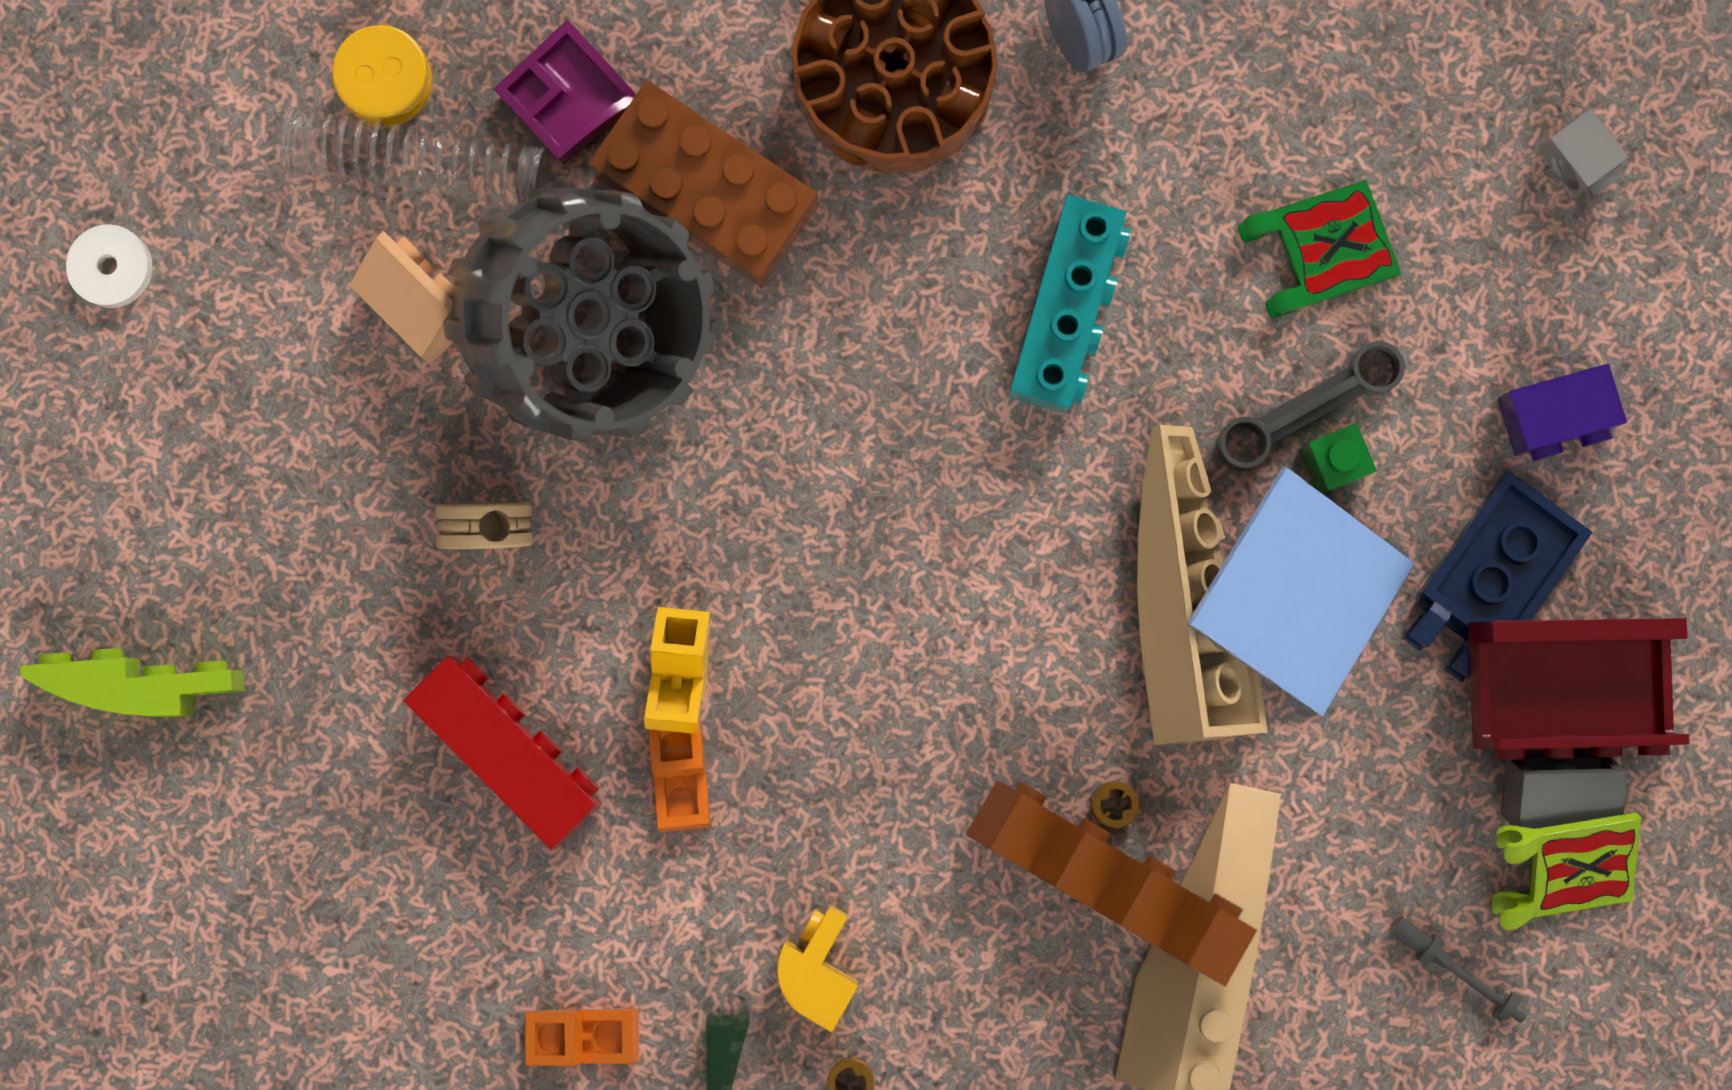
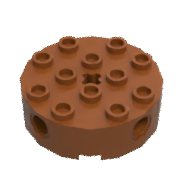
(903, 116)

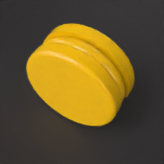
(382, 75)

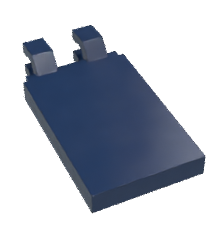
(1497, 567)

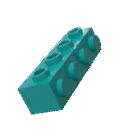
(1068, 304)

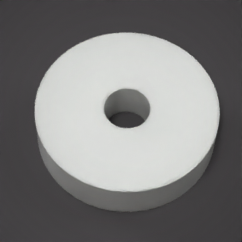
(86, 261)

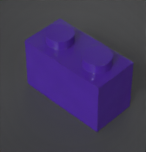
(1562, 410)

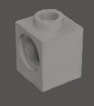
(1584, 155)

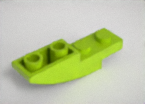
(115, 683)

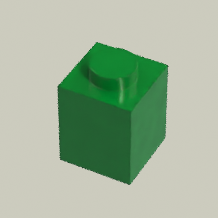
(1337, 459)

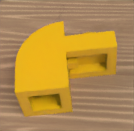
(678, 670)
(809, 982)

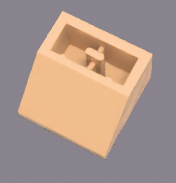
(399, 289)

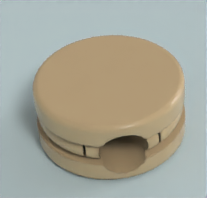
(483, 525)

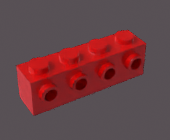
(503, 751)

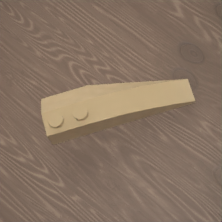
(1190, 681)
(1179, 1021)

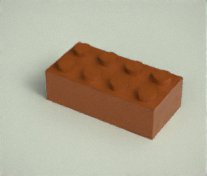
(707, 180)

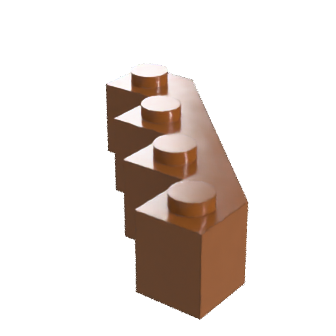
(1113, 883)

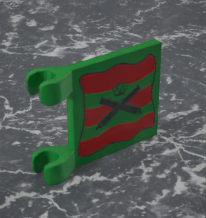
(1330, 243)

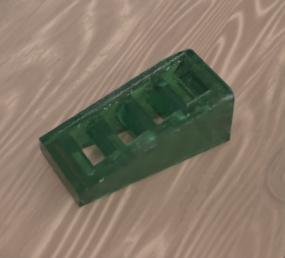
(725, 1041)

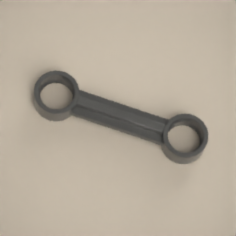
(1311, 405)

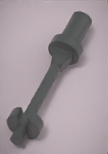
(1430, 949)

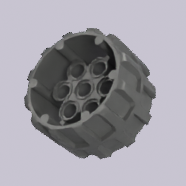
(659, 352)

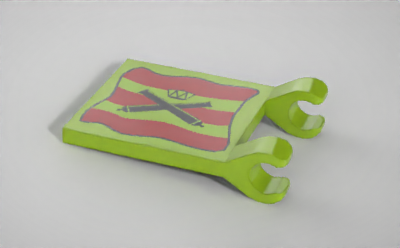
(1571, 867)

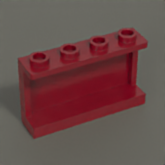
(1573, 686)

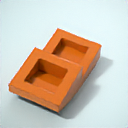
(679, 780)
(581, 1037)

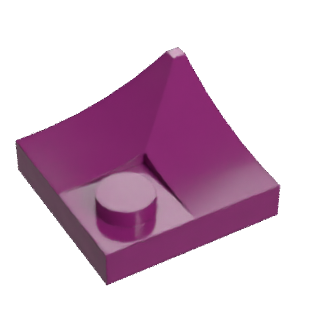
(566, 92)

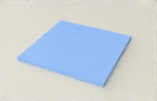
(1301, 591)

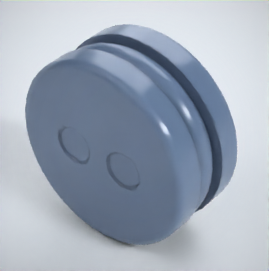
(1087, 31)

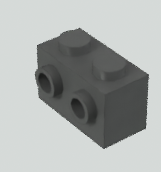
(1562, 790)

